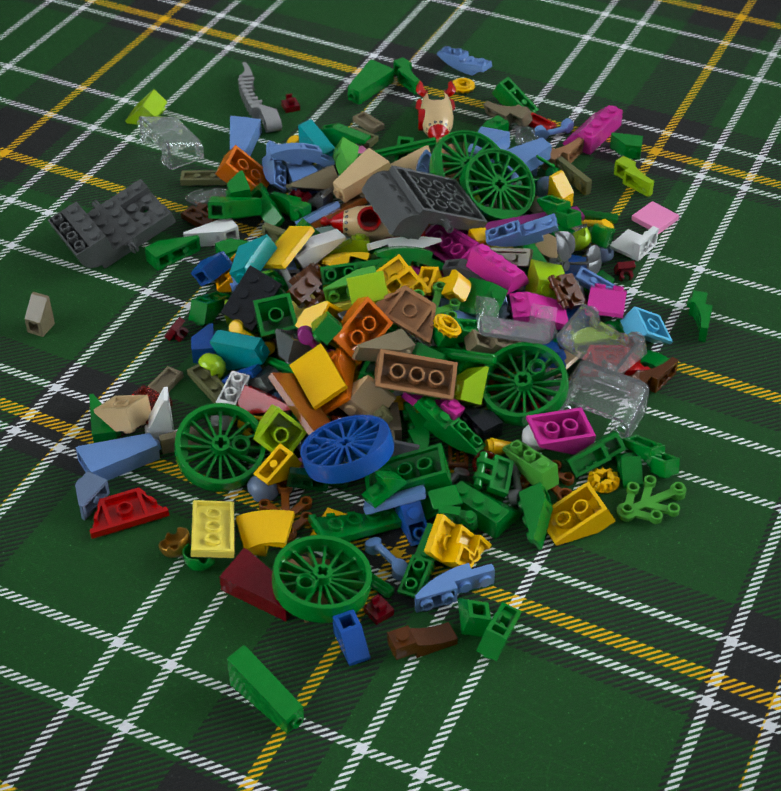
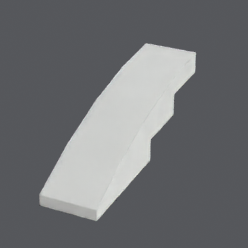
(402, 241)

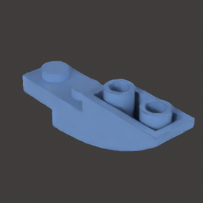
(461, 61)
(297, 152)
(274, 170)
(521, 234)
(446, 586)

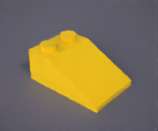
(578, 516)

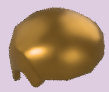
(174, 543)

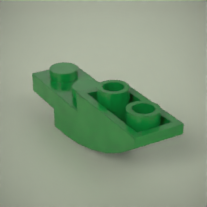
(270, 211)
(409, 253)
(335, 272)
(417, 432)
(454, 433)
(419, 568)

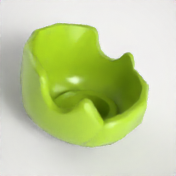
(582, 239)
(213, 363)

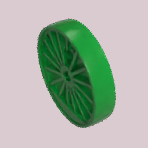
(459, 158)
(497, 184)
(525, 382)
(211, 447)
(321, 577)

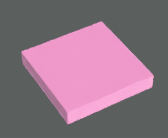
(655, 215)

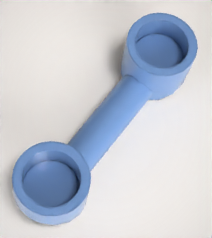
(566, 126)
(373, 546)

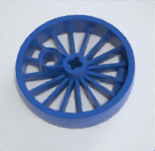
(344, 442)

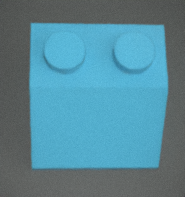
(646, 323)

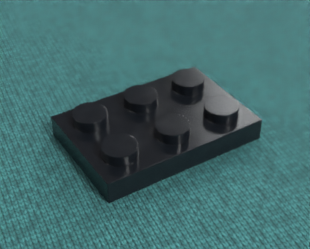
(251, 287)

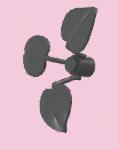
(566, 247)

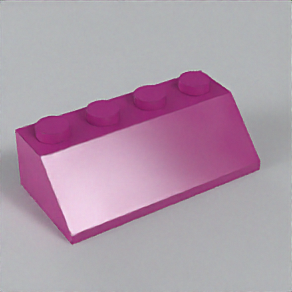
(597, 128)
(453, 245)

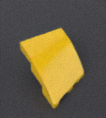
(344, 257)
(398, 274)
(264, 529)
(454, 543)

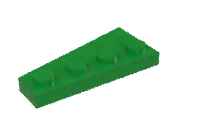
(354, 524)

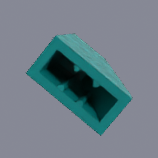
(311, 134)
(252, 253)
(239, 349)

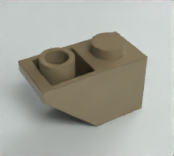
(39, 314)

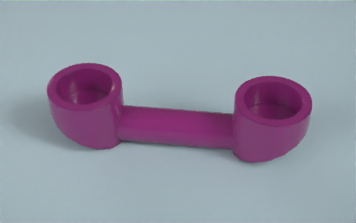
(305, 337)

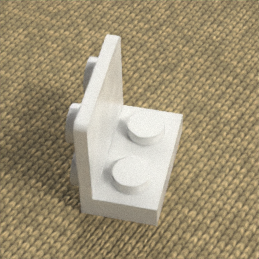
(636, 245)

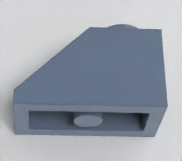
(89, 491)

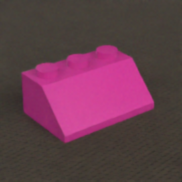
(496, 269)

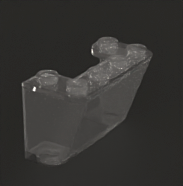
(175, 140)
(537, 330)
(600, 343)
(608, 395)

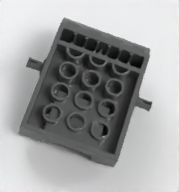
(413, 199)
(112, 227)

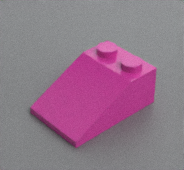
(608, 300)
(521, 304)
(562, 430)

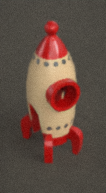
(435, 116)
(359, 220)

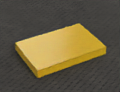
(289, 246)
(318, 376)

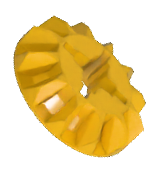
(464, 85)
(447, 325)
(606, 486)

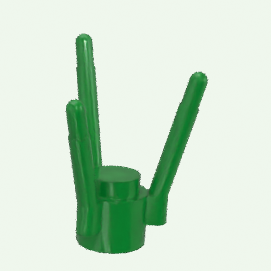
(551, 170)

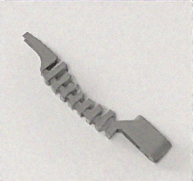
(268, 115)

